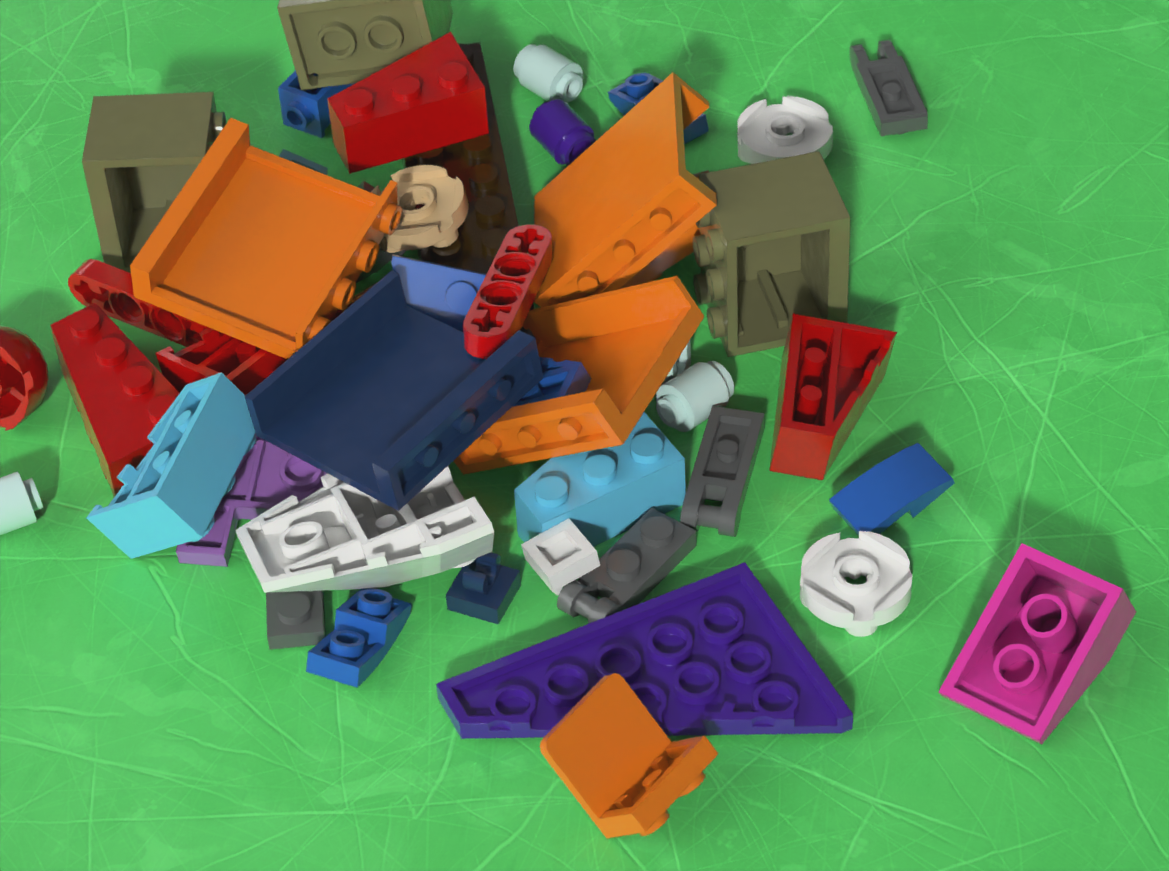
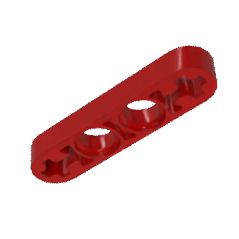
(504, 288)
(113, 293)

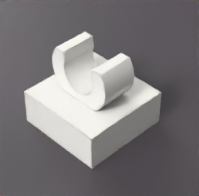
(560, 555)

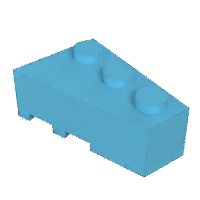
(184, 472)
(604, 487)

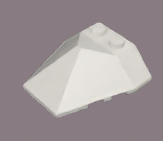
(357, 542)

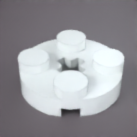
(763, 130)
(849, 605)

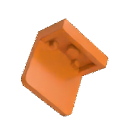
(622, 760)

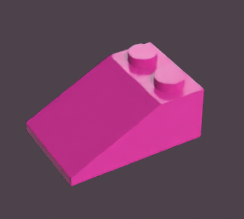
(1038, 644)

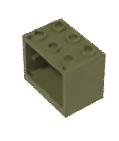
(357, 37)
(140, 159)
(771, 251)

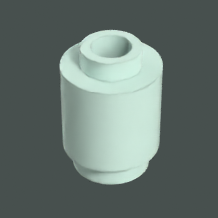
(548, 73)
(691, 394)
(17, 502)

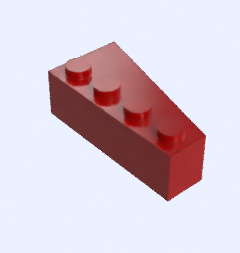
(112, 388)

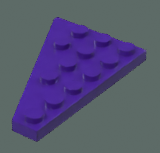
(696, 658)

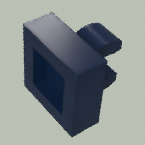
(484, 589)

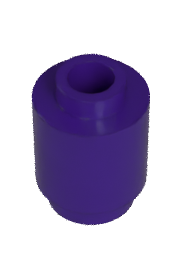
(561, 131)

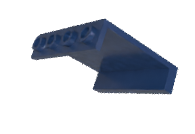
(389, 395)

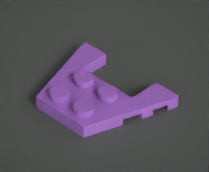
(262, 481)

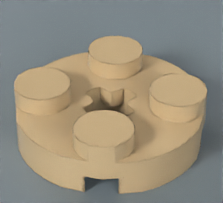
(437, 220)

